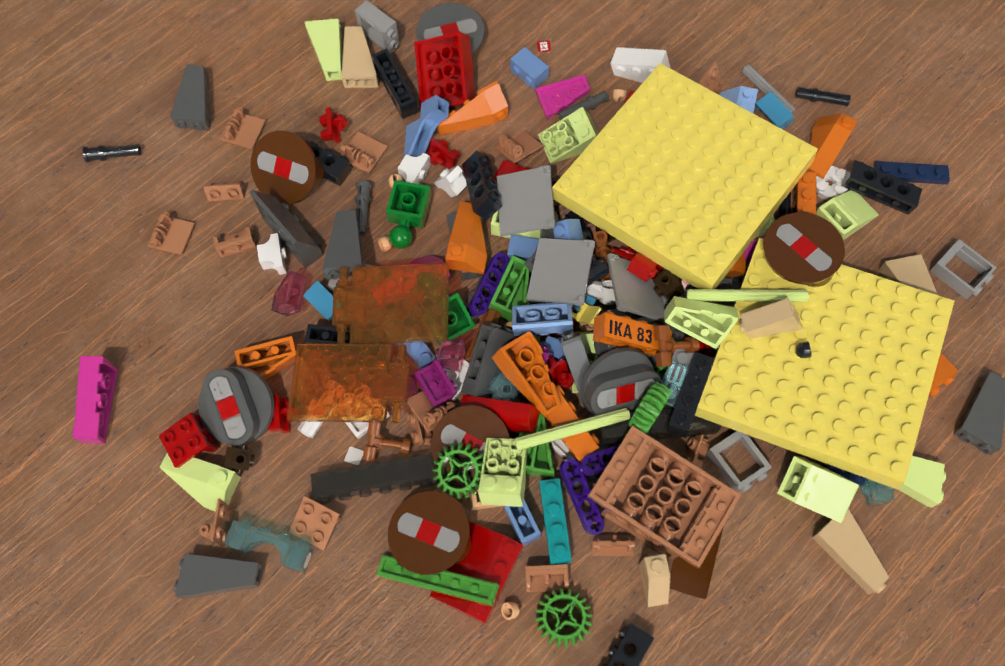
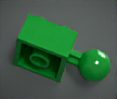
(407, 207)
(459, 317)

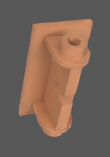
(222, 191)
(419, 434)
(696, 447)
(613, 545)

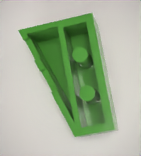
(511, 289)
(539, 457)

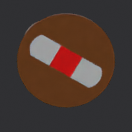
(285, 166)
(804, 249)
(467, 426)
(429, 533)

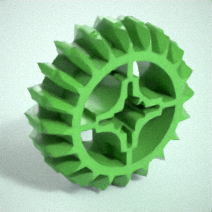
(650, 407)
(465, 478)
(572, 622)

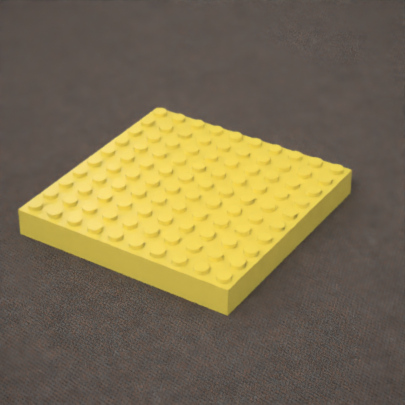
(684, 177)
(859, 391)

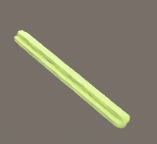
(747, 295)
(572, 429)

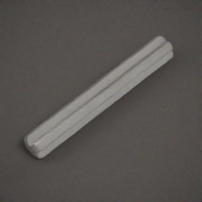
(765, 86)

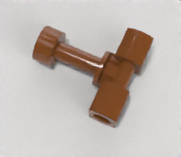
(601, 248)
(668, 345)
(376, 440)

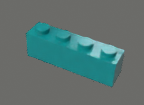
(554, 522)

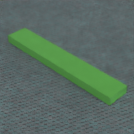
(443, 582)

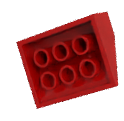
(445, 69)
(491, 560)

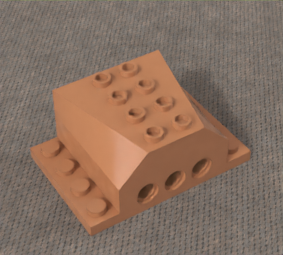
(663, 498)

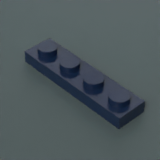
(916, 172)

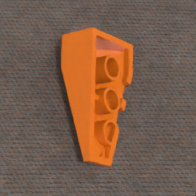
(481, 111)
(829, 137)
(467, 244)
(525, 368)

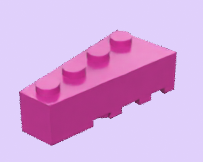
(94, 399)

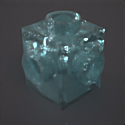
(496, 388)
(876, 493)

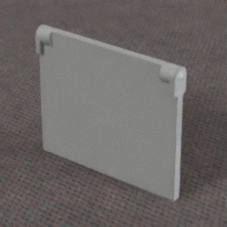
(526, 201)
(561, 271)
(632, 292)

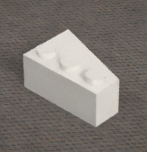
(637, 63)

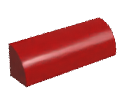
(514, 415)

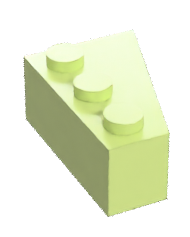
(701, 319)

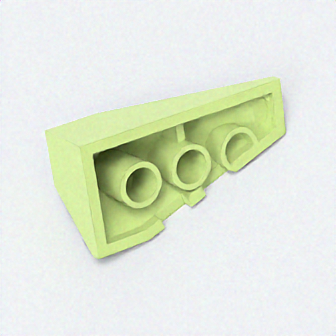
(203, 480)

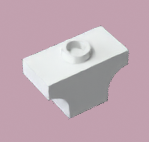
(414, 168)
(451, 181)
(272, 254)

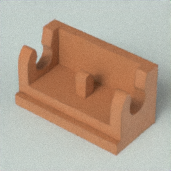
(234, 243)
(546, 578)

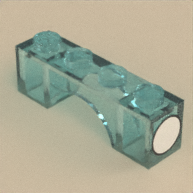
(245, 538)

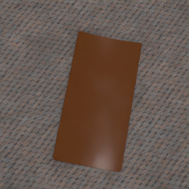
(693, 580)

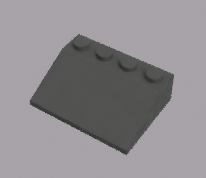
(288, 228)

